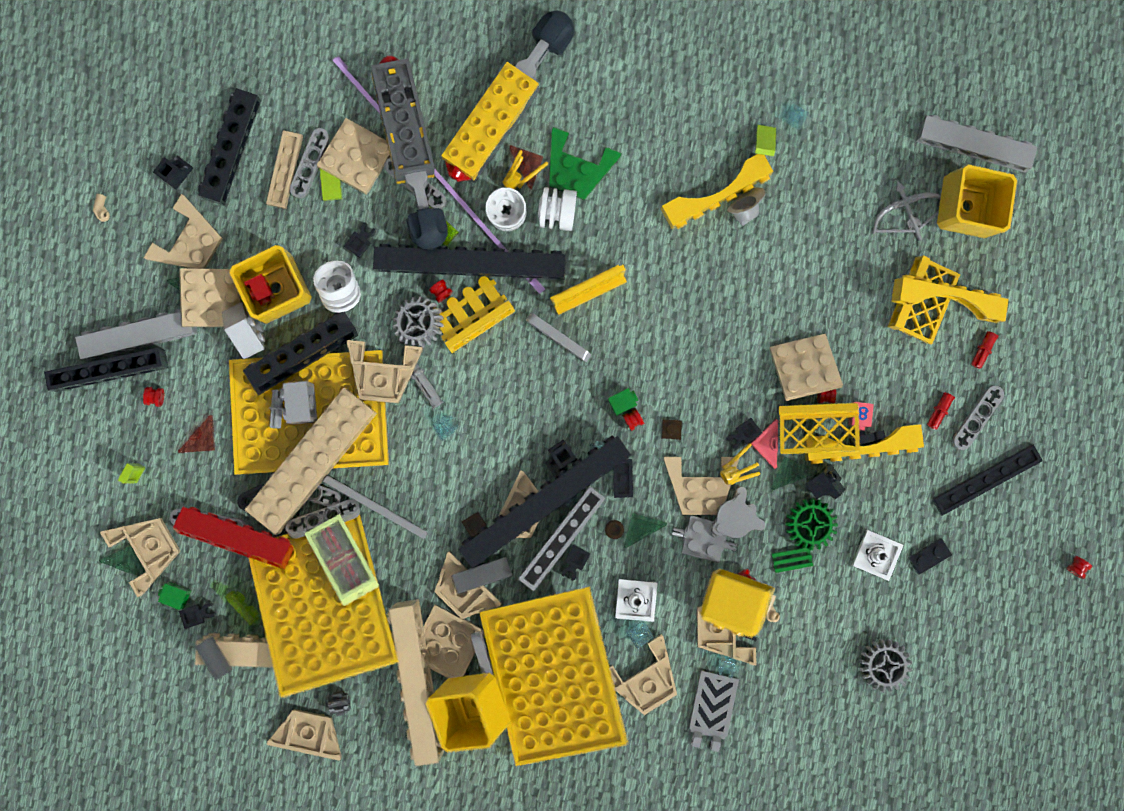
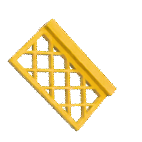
(589, 289)
(902, 311)
(822, 412)

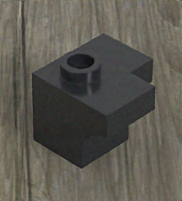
(173, 171)
(560, 458)
(826, 483)

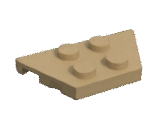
(520, 489)
(465, 603)
(308, 734)

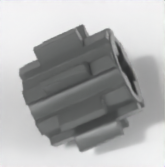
(339, 703)

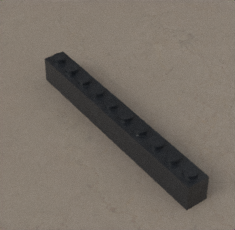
(470, 262)
(545, 501)

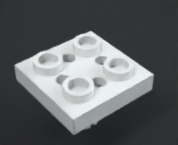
(883, 557)
(624, 609)

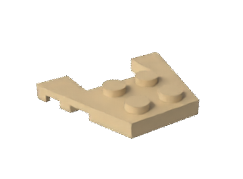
(195, 244)
(379, 380)
(697, 494)
(152, 546)
(722, 641)
(651, 685)

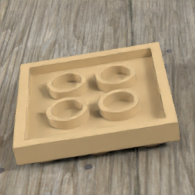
(355, 156)
(205, 296)
(805, 367)
(449, 642)

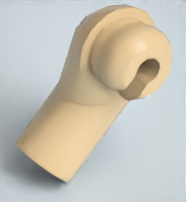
(99, 209)
(772, 615)

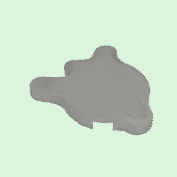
(736, 518)

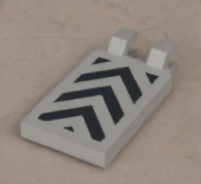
(712, 708)

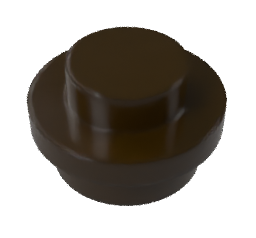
(614, 529)

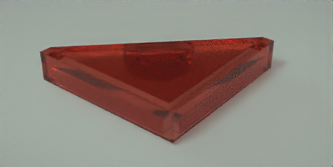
(529, 163)
(201, 439)

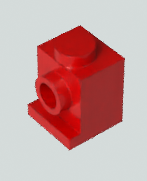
(260, 289)

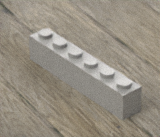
(976, 143)
(132, 335)
(561, 538)

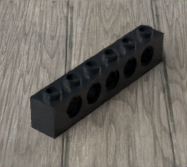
(237, 100)
(297, 362)
(106, 370)

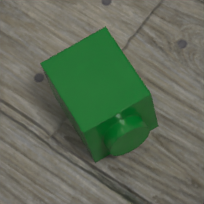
(623, 401)
(174, 595)

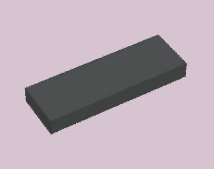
(481, 575)

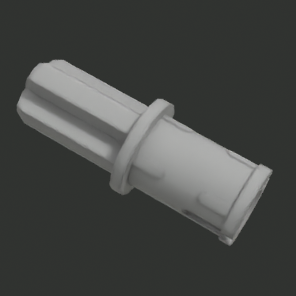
(276, 410)

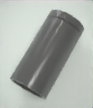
(213, 658)

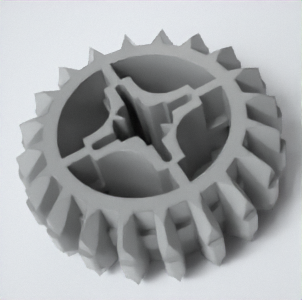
(423, 317)
(886, 673)

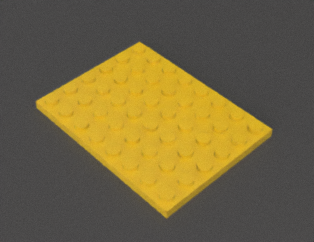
(264, 449)
(310, 629)
(553, 677)

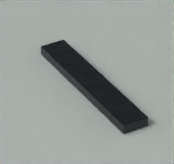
(987, 479)

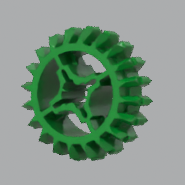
(811, 515)

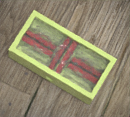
(341, 560)

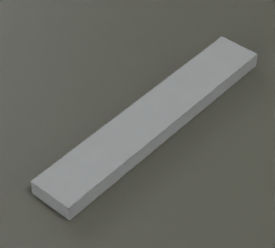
(375, 507)

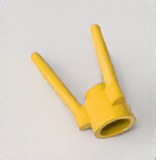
(513, 178)
(731, 475)

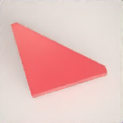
(767, 444)

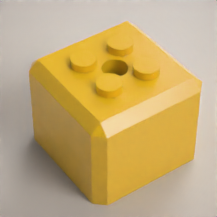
(989, 197)
(277, 267)
(736, 603)
(468, 712)

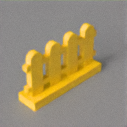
(486, 319)

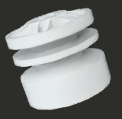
(506, 198)
(557, 209)
(337, 286)

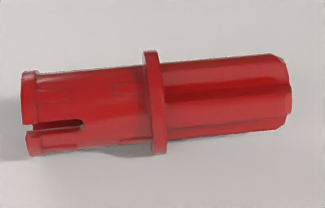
(984, 349)
(940, 410)

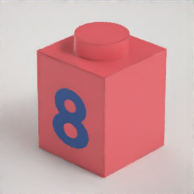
(865, 416)

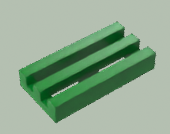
(808, 556)

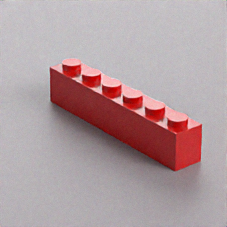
(234, 537)

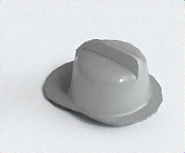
(747, 205)

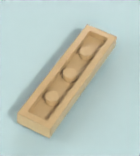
(284, 169)

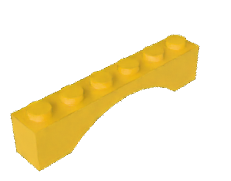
(682, 209)
(984, 306)
(900, 439)

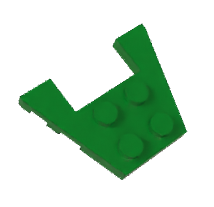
(573, 172)

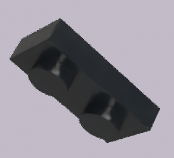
(623, 479)
(929, 556)

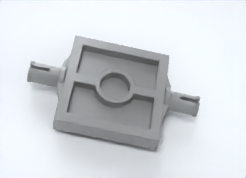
(701, 542)

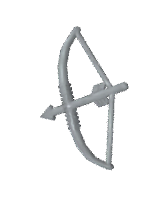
(913, 222)

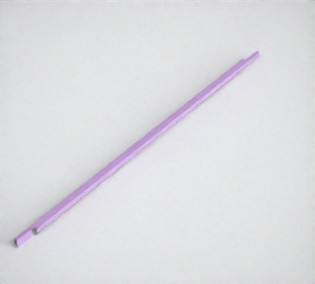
(343, 67)

